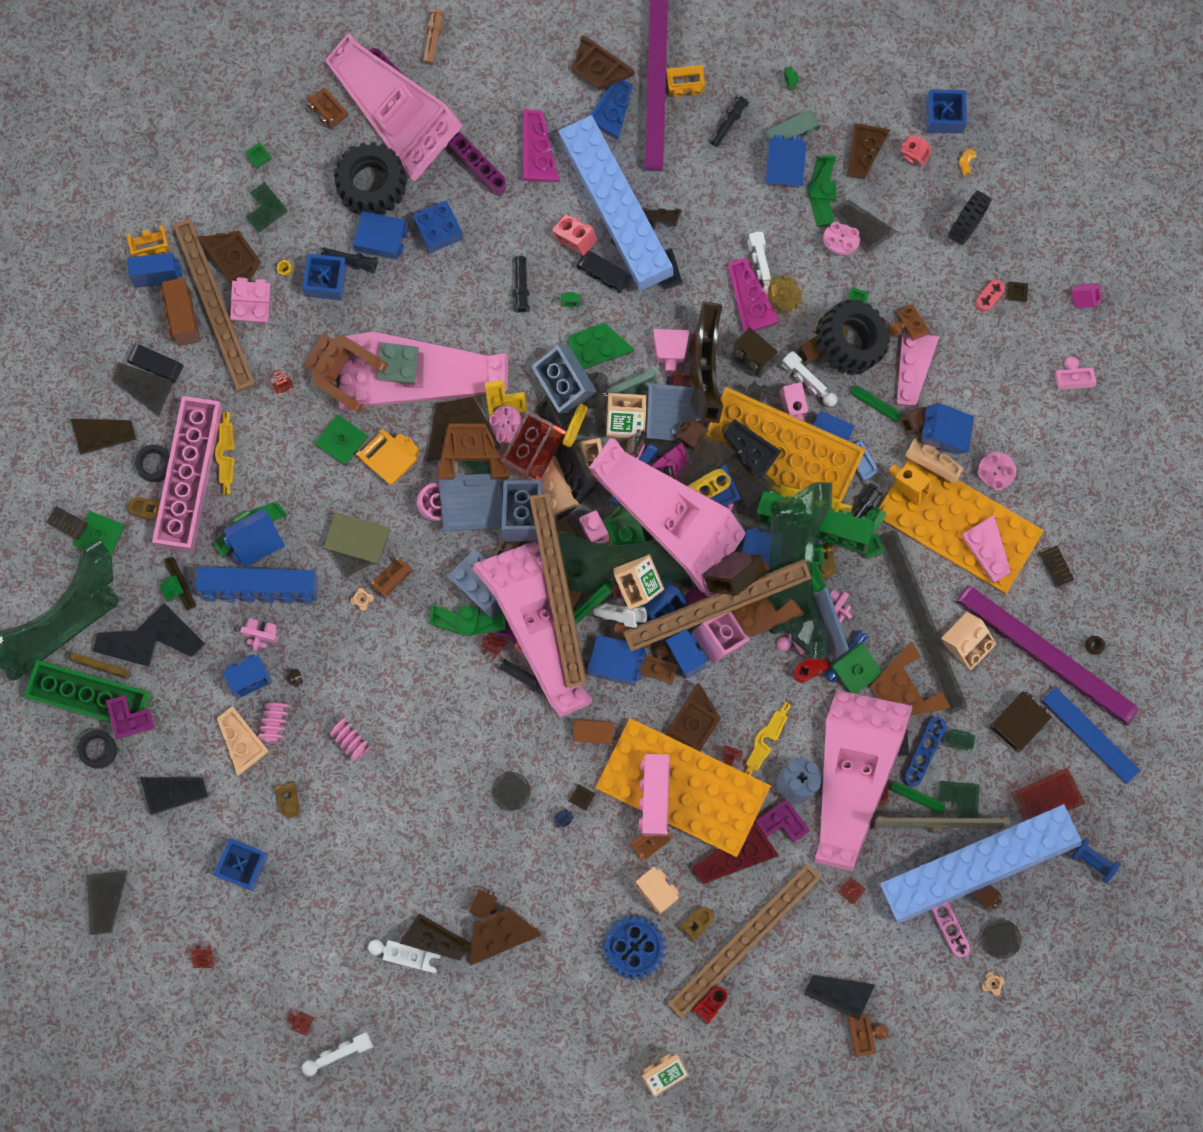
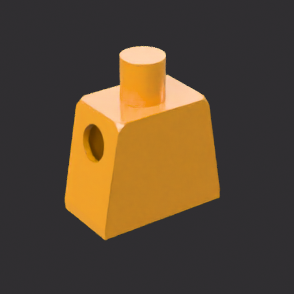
(911, 482)

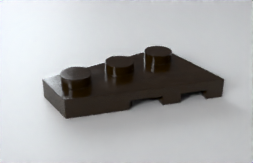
(101, 433)
(434, 938)

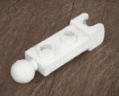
(757, 244)
(792, 364)
(621, 613)
(403, 955)
(360, 1044)

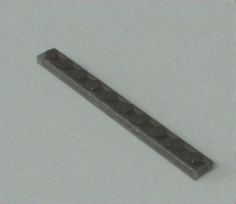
(922, 621)

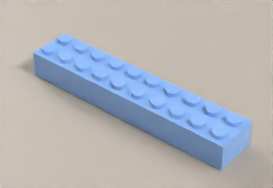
(616, 203)
(981, 864)

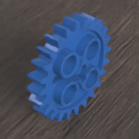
(621, 934)

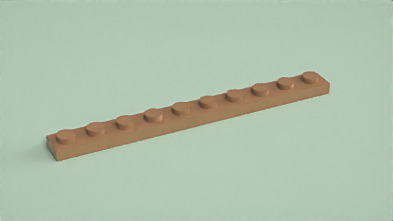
(214, 305)
(558, 590)
(716, 606)
(744, 941)

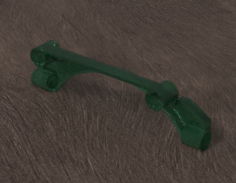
(793, 539)
(593, 564)
(71, 614)

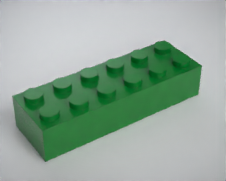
(836, 528)
(80, 692)

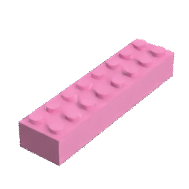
(187, 474)

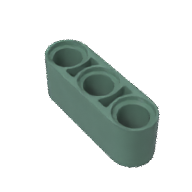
(797, 126)

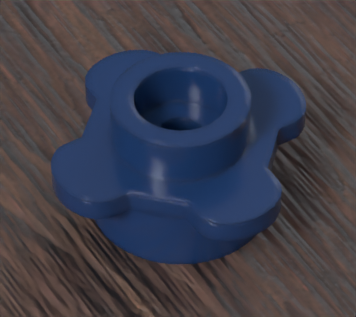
(563, 818)

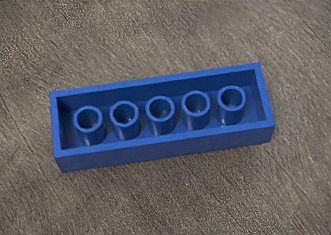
(257, 584)

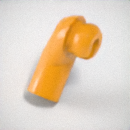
(965, 159)

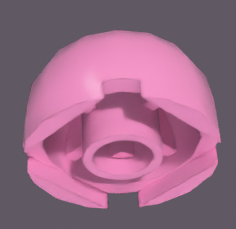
(429, 502)

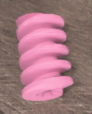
(273, 722)
(349, 740)

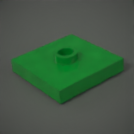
(341, 440)
(100, 528)
(856, 668)

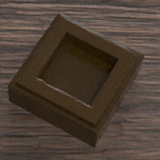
(1018, 291)
(582, 797)

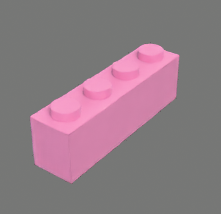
(655, 795)

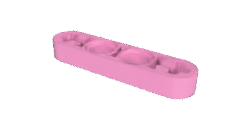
(950, 919)

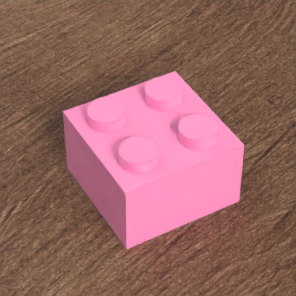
(720, 636)

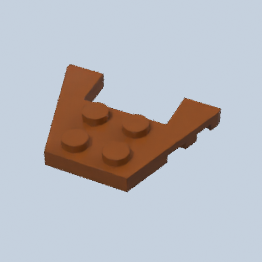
(469, 443)
(762, 614)
(897, 686)

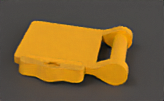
(392, 458)

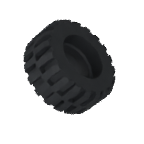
(365, 157)
(868, 326)

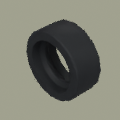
(141, 455)
(104, 762)

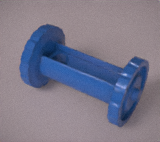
(1095, 860)

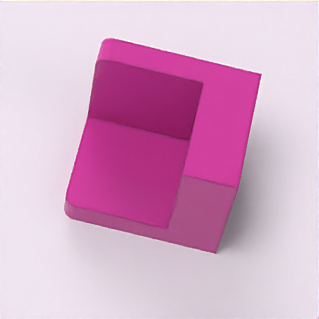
(1086, 295)

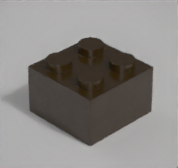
(754, 353)

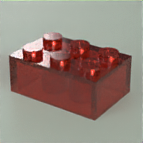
(533, 446)
(1048, 794)

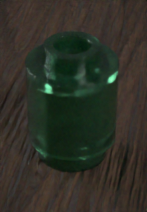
(960, 739)

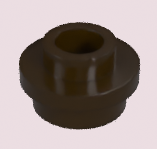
(1088, 645)
(294, 677)

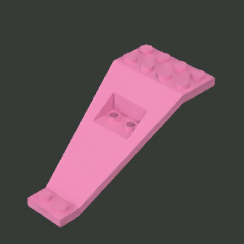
(398, 109)
(439, 373)
(679, 518)
(523, 596)
(864, 737)

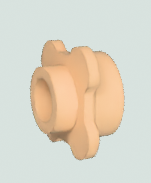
(362, 594)
(987, 986)

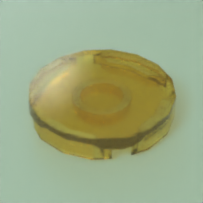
(784, 294)

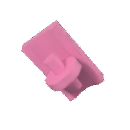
(839, 599)
(251, 630)

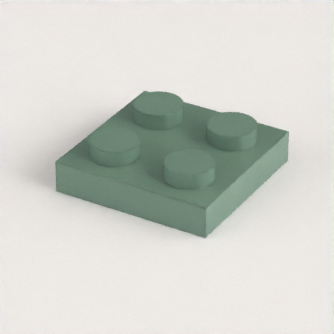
(401, 361)

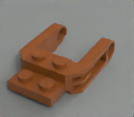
(328, 360)

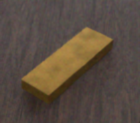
(100, 665)

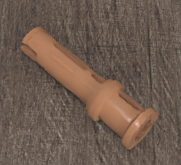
(434, 29)

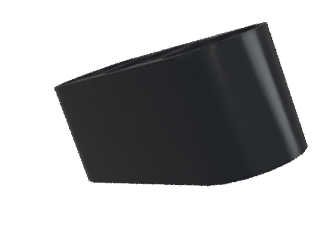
(604, 271)
(155, 362)

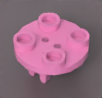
(841, 239)
(500, 423)
(990, 464)

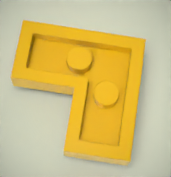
(497, 397)

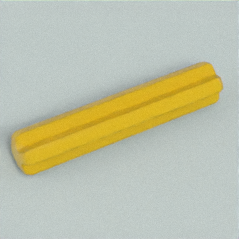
(575, 425)

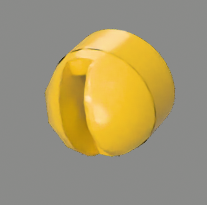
(285, 265)

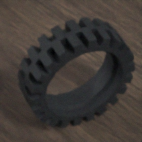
(969, 217)

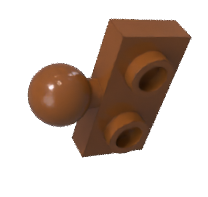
(910, 321)
(657, 667)
(863, 1035)

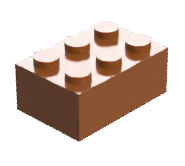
(180, 312)

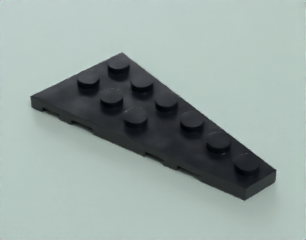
(570, 459)

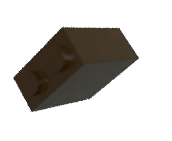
(734, 573)
(1021, 721)

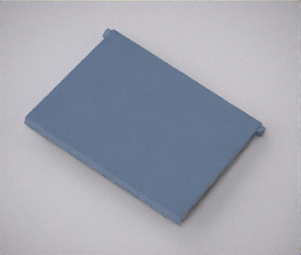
(667, 410)
(471, 502)
(836, 640)

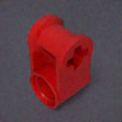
(812, 667)
(710, 1005)

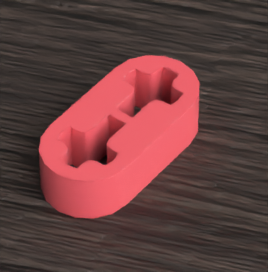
(987, 293)

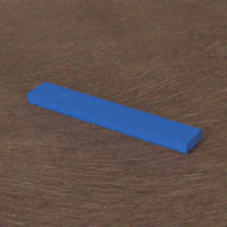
(1091, 735)

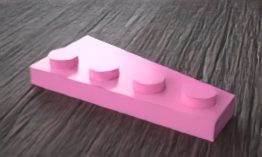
(913, 367)

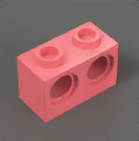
(575, 234)

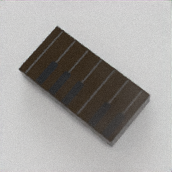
(67, 523)
(1056, 566)

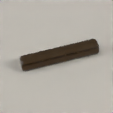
(174, 570)

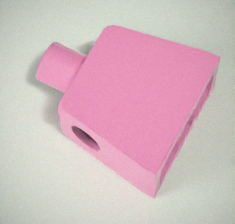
(670, 347)
(794, 395)
(593, 528)

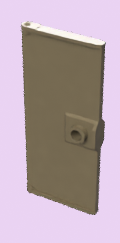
(940, 824)

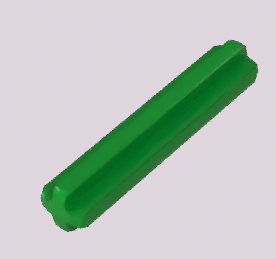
(876, 403)
(593, 601)
(917, 796)

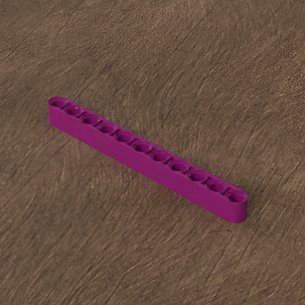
(656, 85)
(467, 152)
(1048, 654)

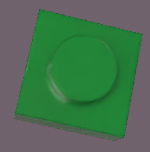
(791, 78)
(258, 155)
(857, 294)
(570, 299)
(876, 516)
(875, 547)
(171, 588)

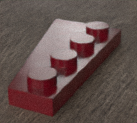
(721, 864)

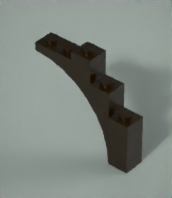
(702, 348)

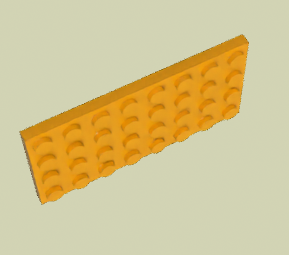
(806, 450)
(950, 513)
(704, 793)

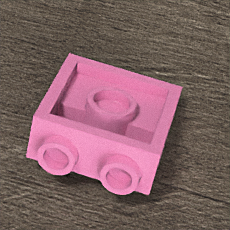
(250, 300)

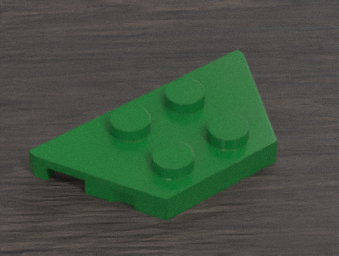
(598, 345)
(624, 528)

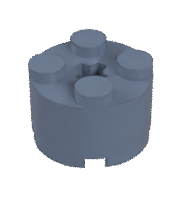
(798, 781)

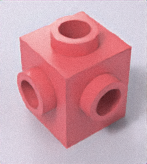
(916, 150)

